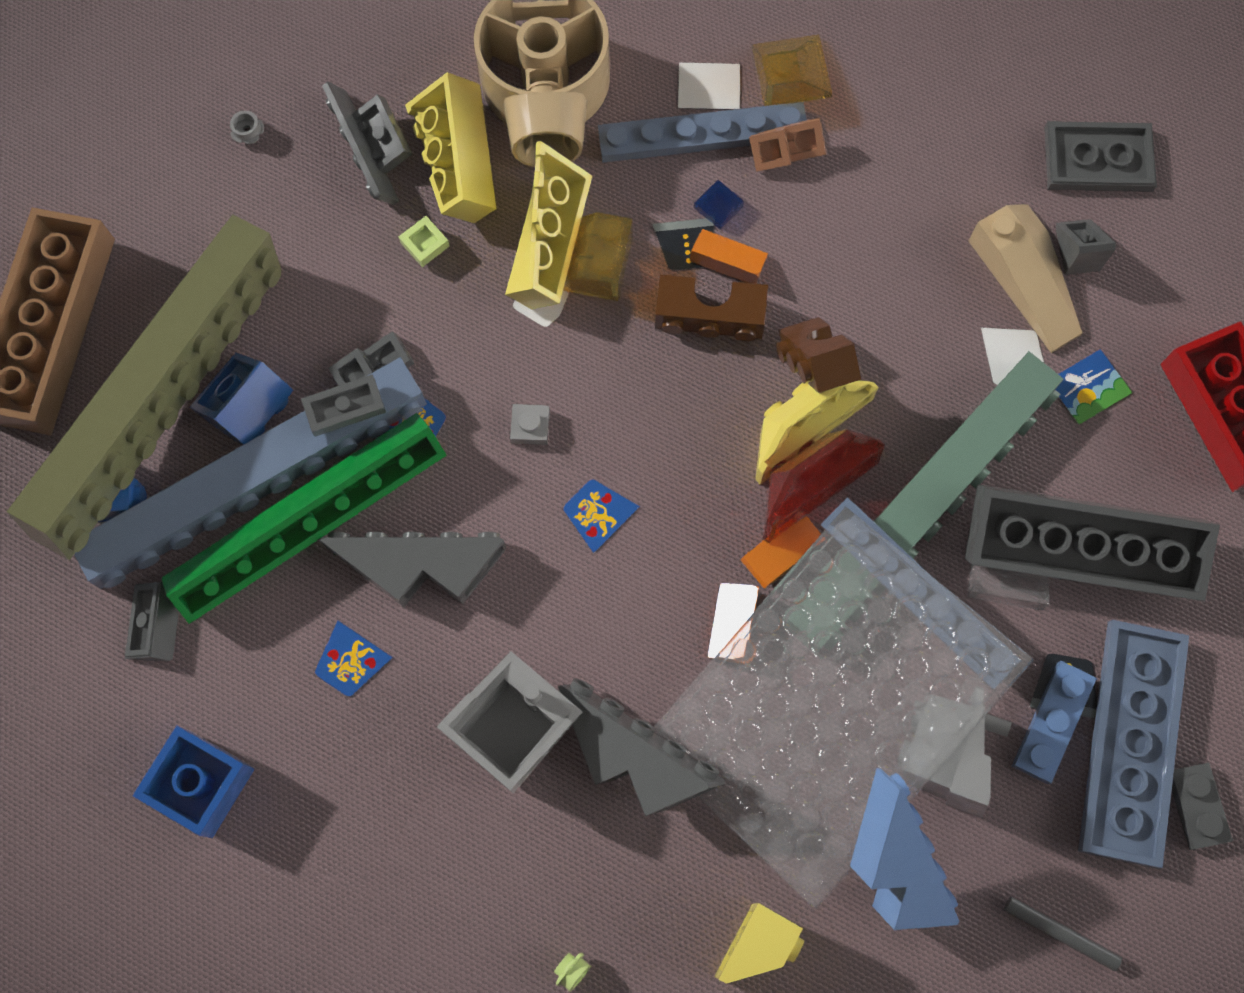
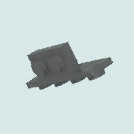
(373, 138)

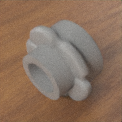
(243, 120)

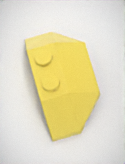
(807, 418)

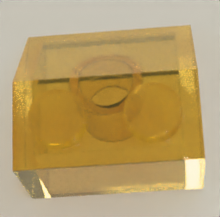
(600, 256)

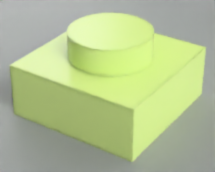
(424, 241)

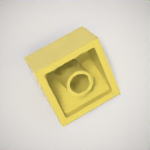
(760, 945)

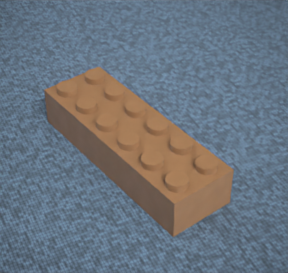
(47, 314)

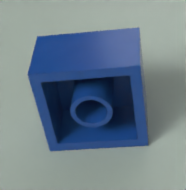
(193, 782)

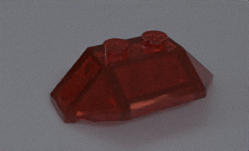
(816, 476)

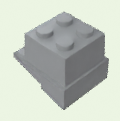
(510, 721)
(967, 773)

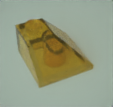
(792, 70)

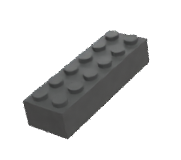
(1091, 542)

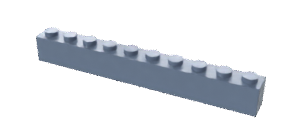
(235, 484)

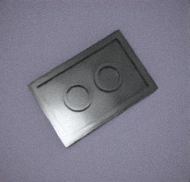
(1100, 156)

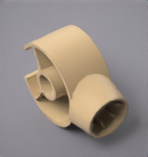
(543, 52)

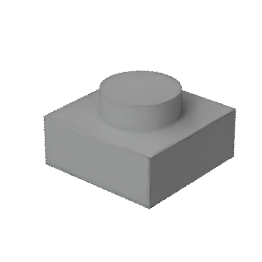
(530, 424)

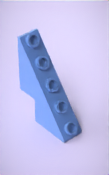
(898, 860)

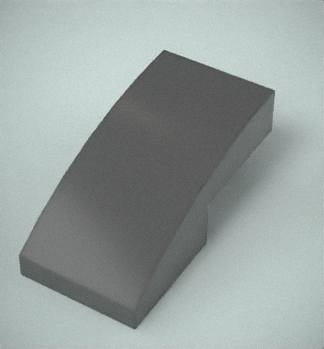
(362, 363)

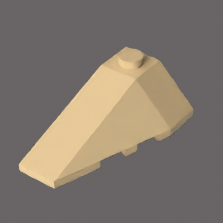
(1026, 266)

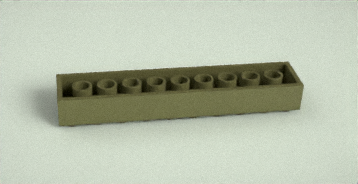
(147, 389)

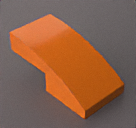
(775, 559)

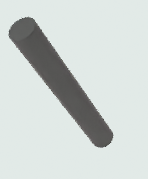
(1063, 933)

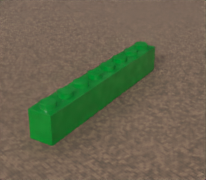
(302, 518)

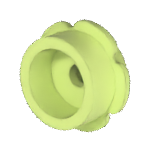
(571, 971)

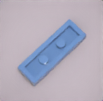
(1054, 722)

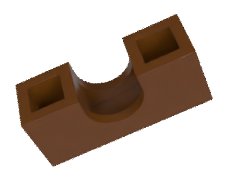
(682, 311)
(817, 356)

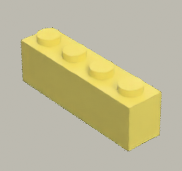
(455, 146)
(548, 230)

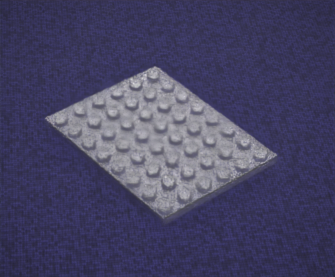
(824, 683)

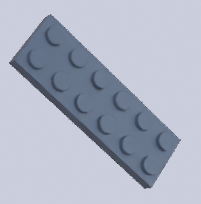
(1134, 744)

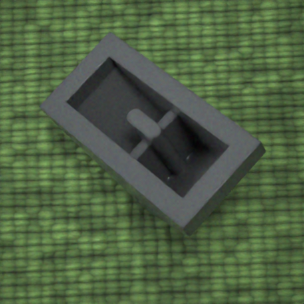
(1083, 246)

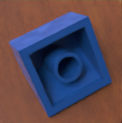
(242, 398)

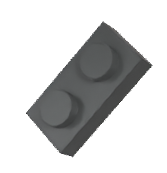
(343, 405)
(1200, 807)

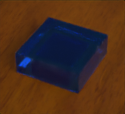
(719, 204)

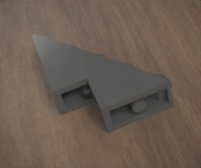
(406, 562)
(625, 746)

